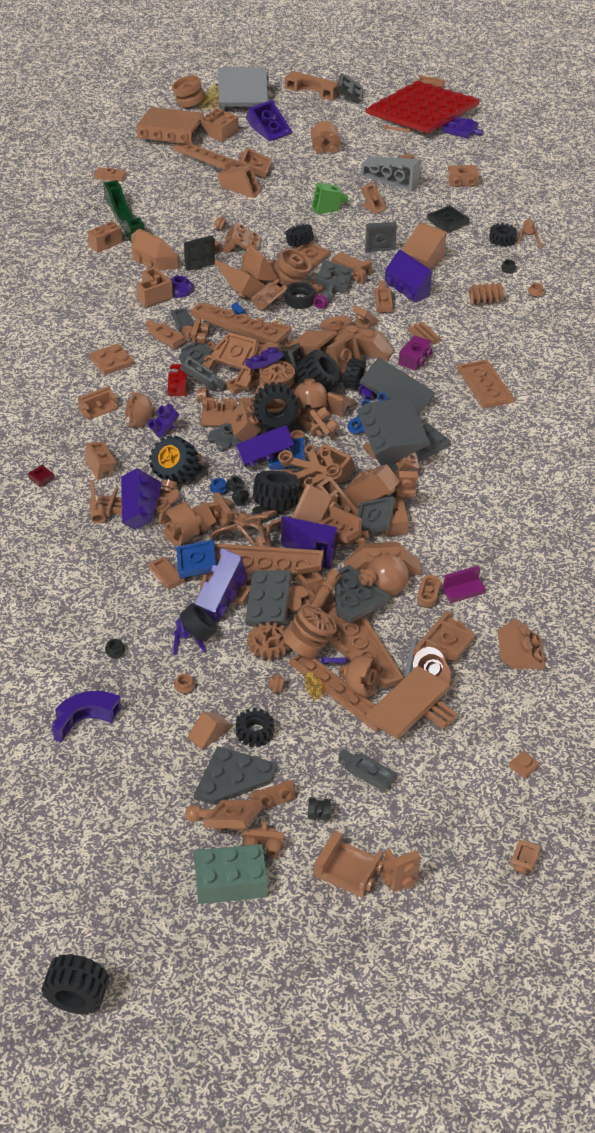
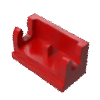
(177, 381)

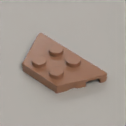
(448, 637)

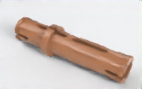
(325, 588)

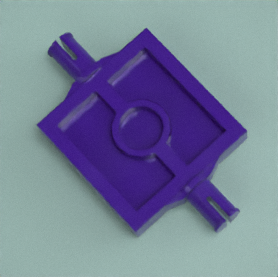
(462, 127)

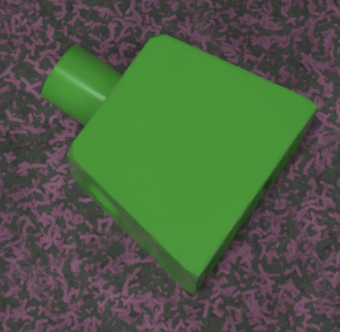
(327, 198)

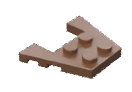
(232, 352)

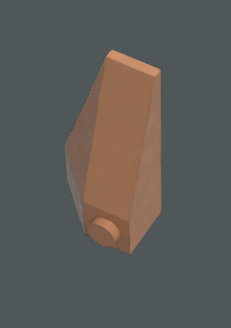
(240, 281)

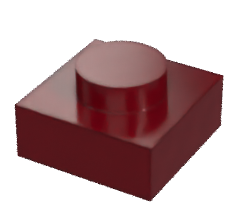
(41, 475)

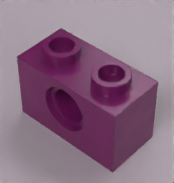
(415, 353)

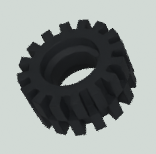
(502, 234)
(299, 235)
(353, 373)
(254, 737)

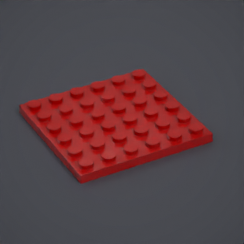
(422, 106)

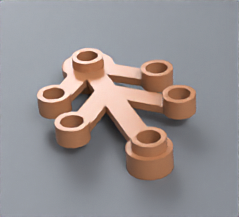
(313, 466)

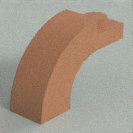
(407, 484)

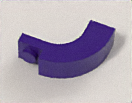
(84, 705)

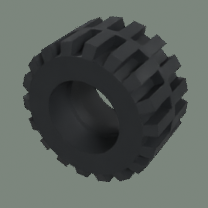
(321, 367)
(275, 392)
(276, 489)
(75, 984)

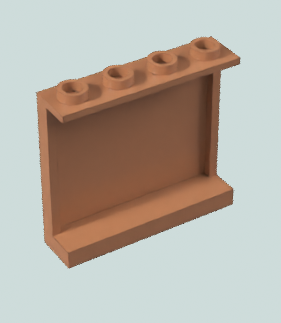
(169, 125)

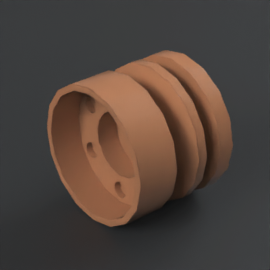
(278, 372)
(309, 631)

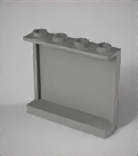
(242, 86)

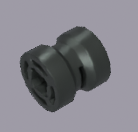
(319, 808)

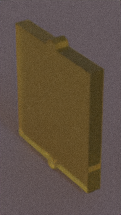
(209, 95)

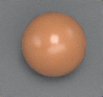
(390, 573)

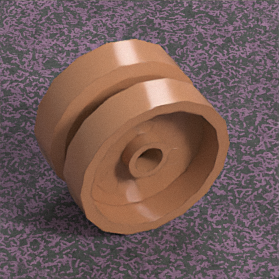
(188, 91)
(291, 266)

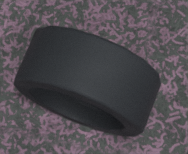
(299, 302)
(198, 622)

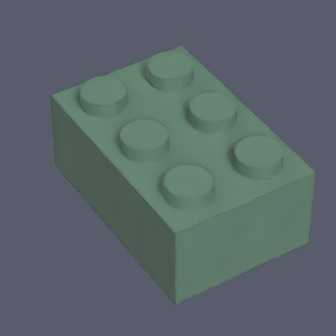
(230, 874)

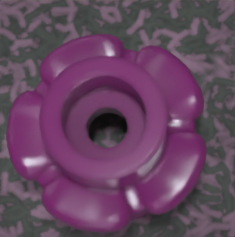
(320, 301)

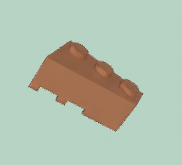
(371, 485)

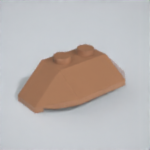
(153, 251)
(370, 342)
(368, 551)

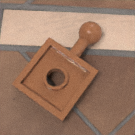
(226, 814)

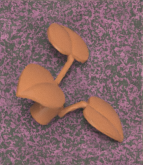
(262, 540)

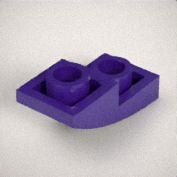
(267, 357)

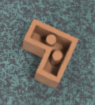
(154, 287)

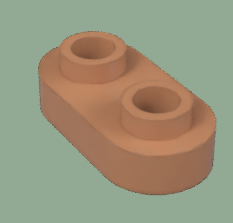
(428, 591)

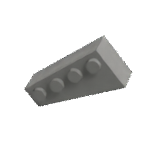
(393, 171)

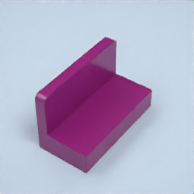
(463, 584)

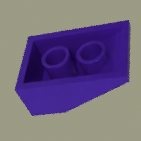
(268, 121)

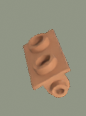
(275, 794)

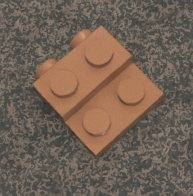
(258, 161)
(343, 349)

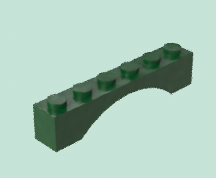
(115, 199)

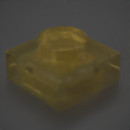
(313, 685)

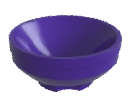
(181, 286)

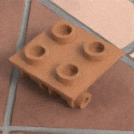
(217, 413)

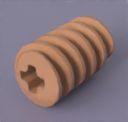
(485, 292)

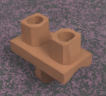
(197, 332)
(320, 417)
(221, 510)
(267, 837)

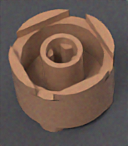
(325, 137)
(180, 524)

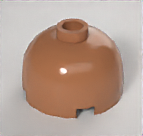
(311, 394)
(139, 409)
(362, 674)

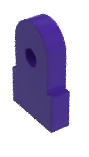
(334, 660)

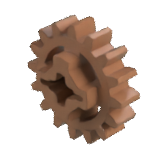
(267, 641)

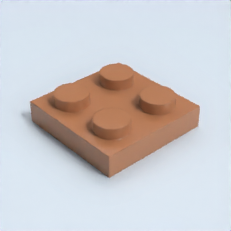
(111, 359)

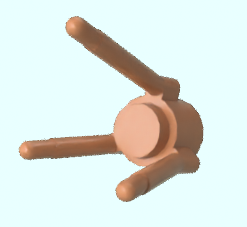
(529, 228)
(98, 511)

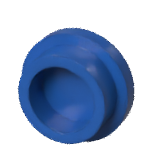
(218, 486)

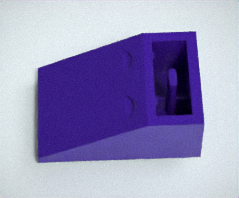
(309, 536)

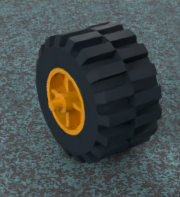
(174, 459)

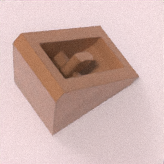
(208, 729)

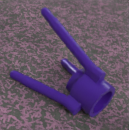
(182, 632)

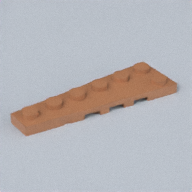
(242, 324)

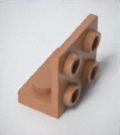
(240, 236)

